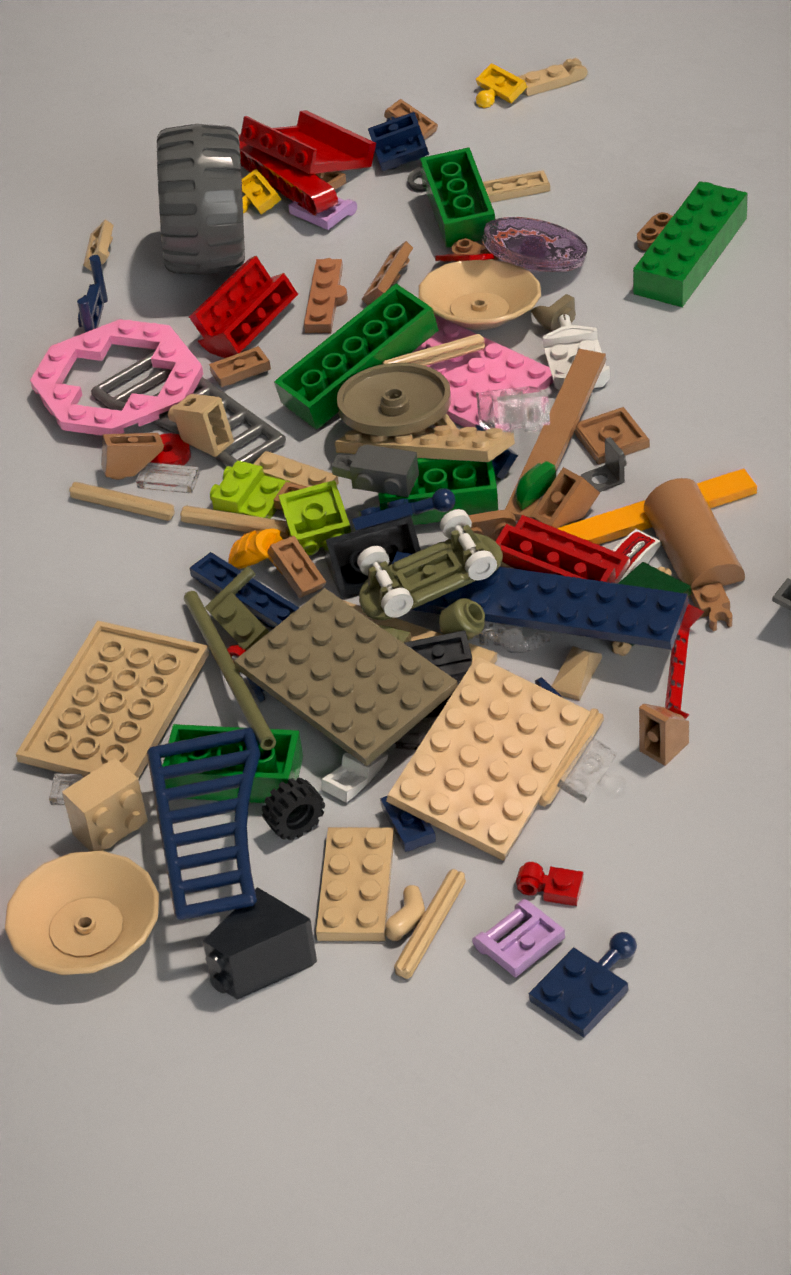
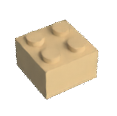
(105, 806)

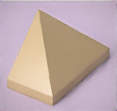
(576, 672)

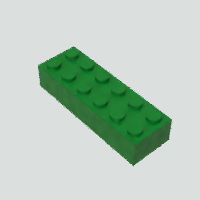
(690, 244)
(381, 331)

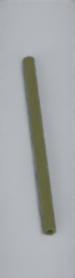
(229, 671)

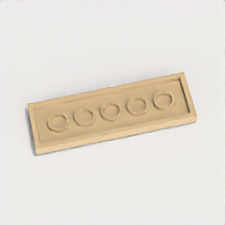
(436, 443)

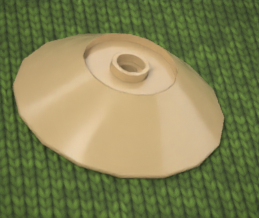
(480, 292)
(82, 912)

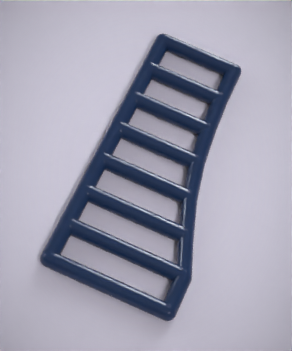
(238, 828)

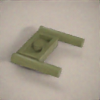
(235, 615)

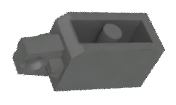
(379, 469)

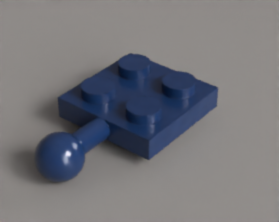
(442, 500)
(584, 990)

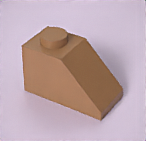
(128, 453)
(565, 500)
(662, 733)

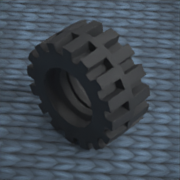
(293, 808)

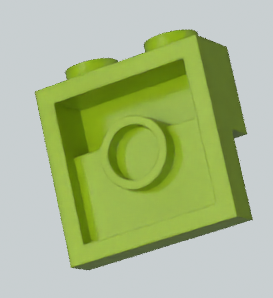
(246, 491)
(315, 515)

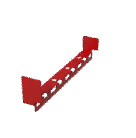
(690, 617)

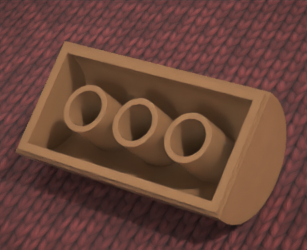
(691, 535)

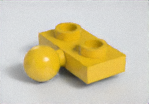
(498, 83)
(258, 192)

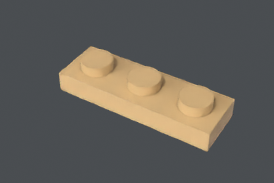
(292, 470)

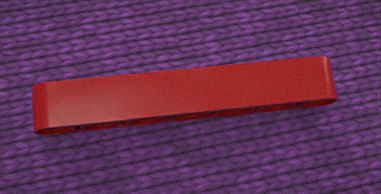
(305, 188)

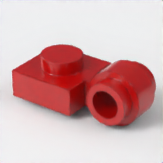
(559, 885)

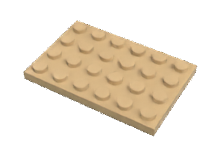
(113, 701)
(488, 758)

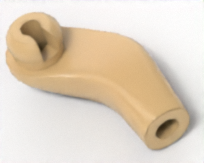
(406, 917)

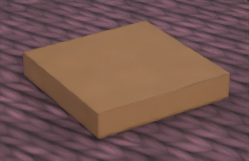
(614, 424)

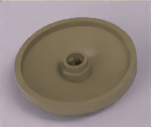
(394, 399)

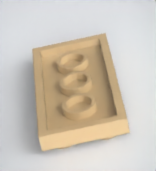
(355, 884)

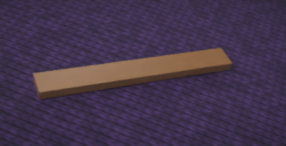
(563, 418)

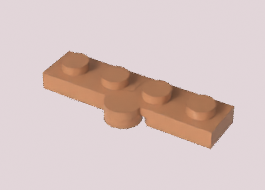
(325, 296)

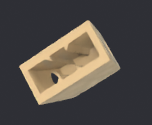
(202, 423)

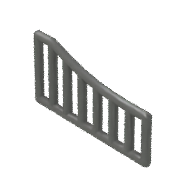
(241, 413)

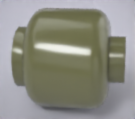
(462, 616)

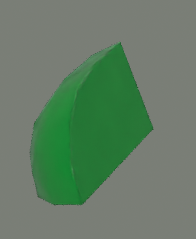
(534, 484)

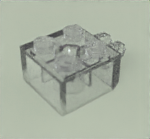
(513, 409)

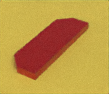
(464, 257)

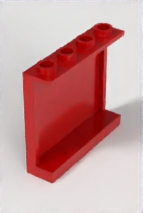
(311, 145)

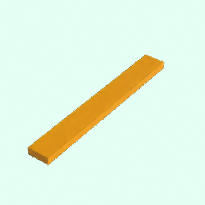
(631, 517)

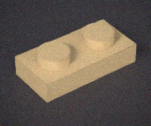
(99, 243)

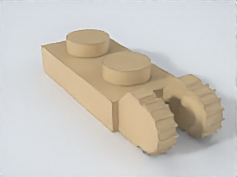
(554, 76)

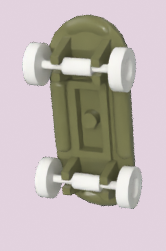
(427, 573)

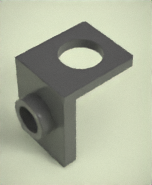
(613, 468)

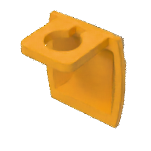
(253, 548)

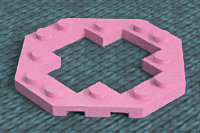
(142, 409)

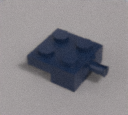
(398, 141)

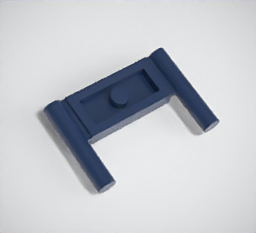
(92, 304)

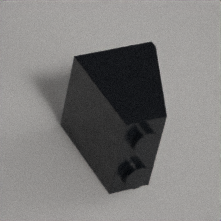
(258, 946)

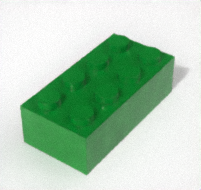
(456, 195)
(469, 481)
(273, 766)

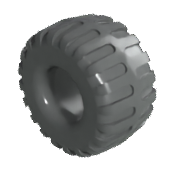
(200, 199)

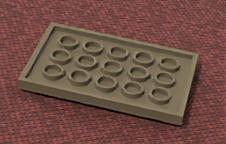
(346, 676)

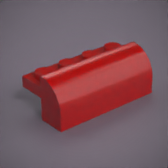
(241, 308)
(553, 551)

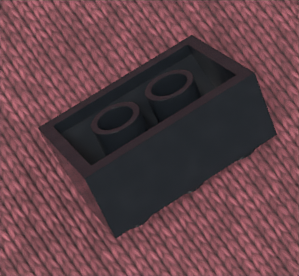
(343, 551)

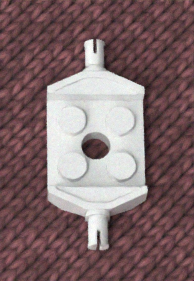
(562, 346)

